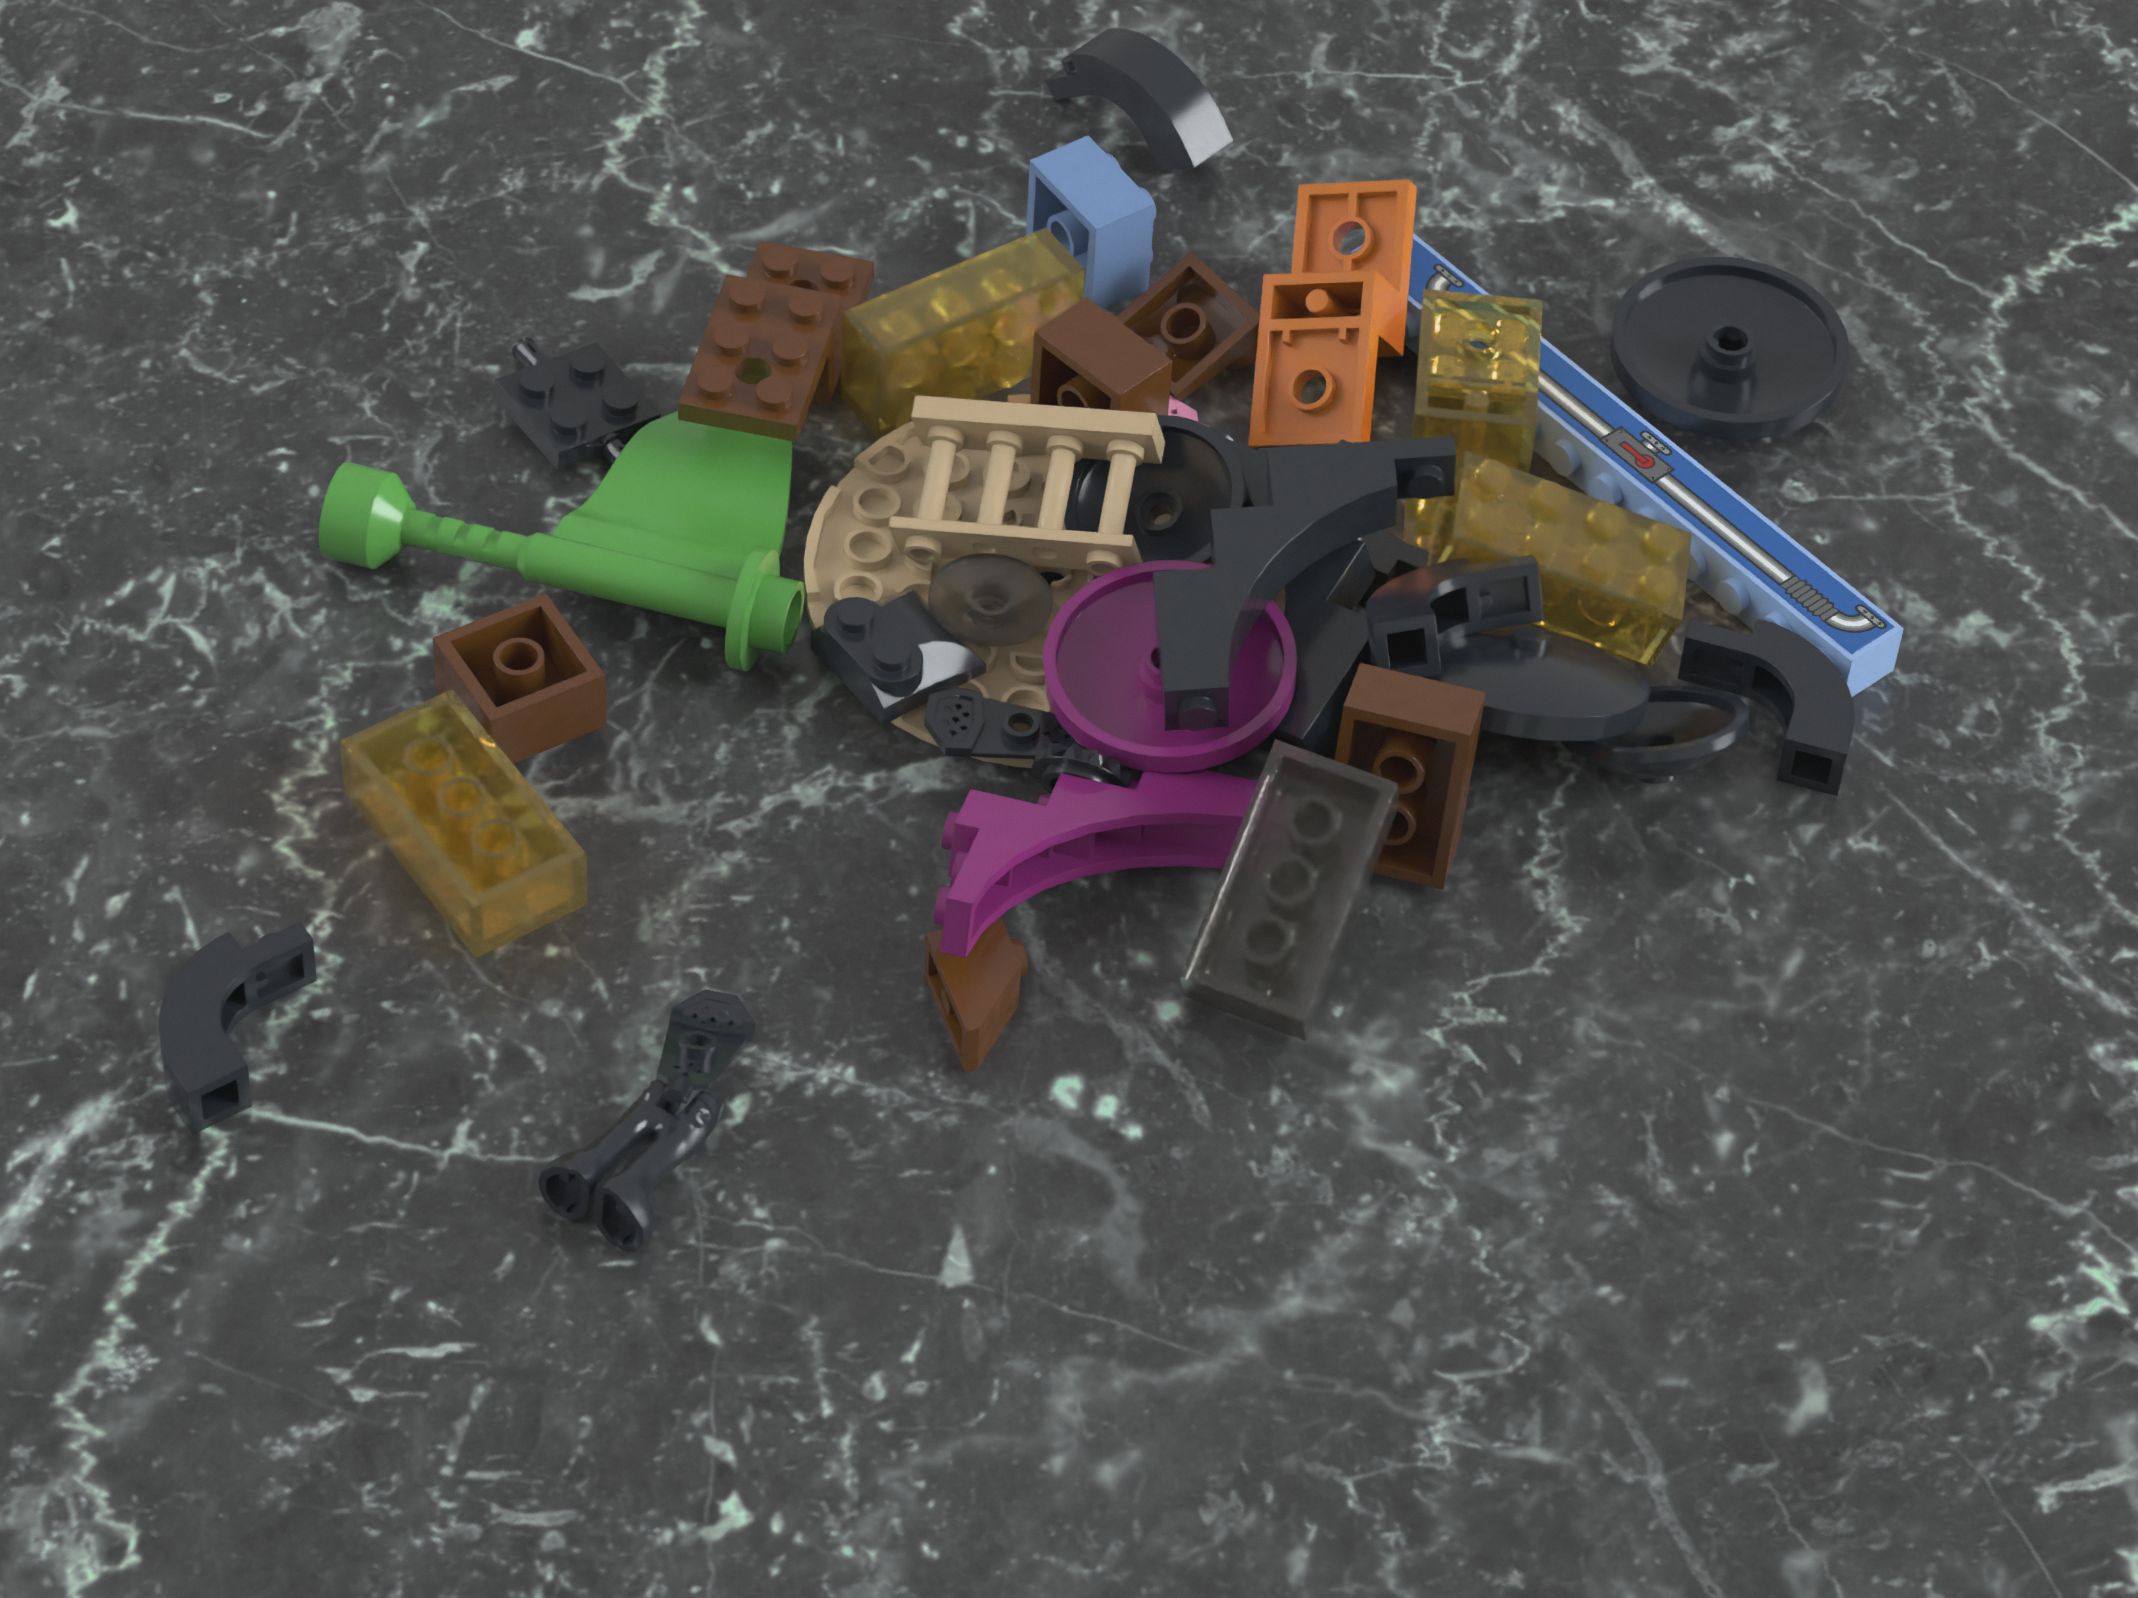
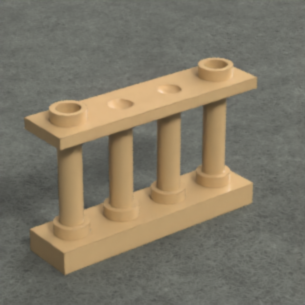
(1007, 432)

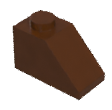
(976, 991)

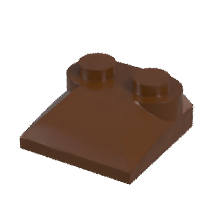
(1195, 324)

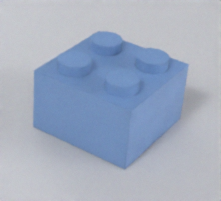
(1095, 216)

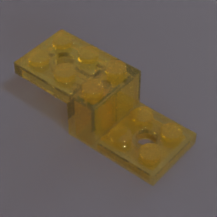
(1472, 392)

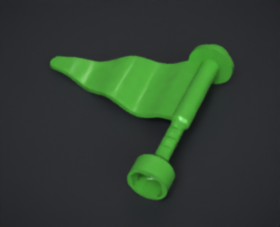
(675, 528)

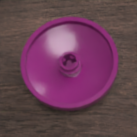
(1108, 685)

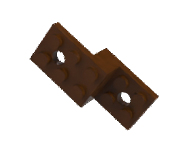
(774, 341)

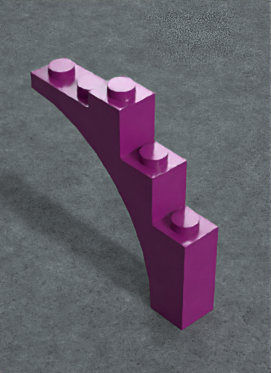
(1085, 828)

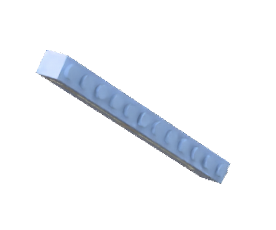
(1733, 547)

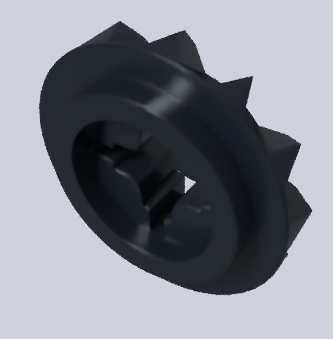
(1077, 762)

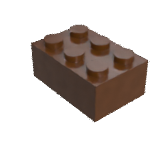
(1424, 741)

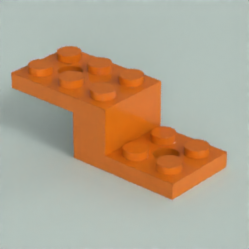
(1333, 314)

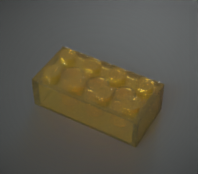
(955, 330)
(1600, 566)
(464, 823)

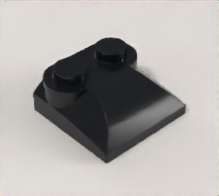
(892, 652)

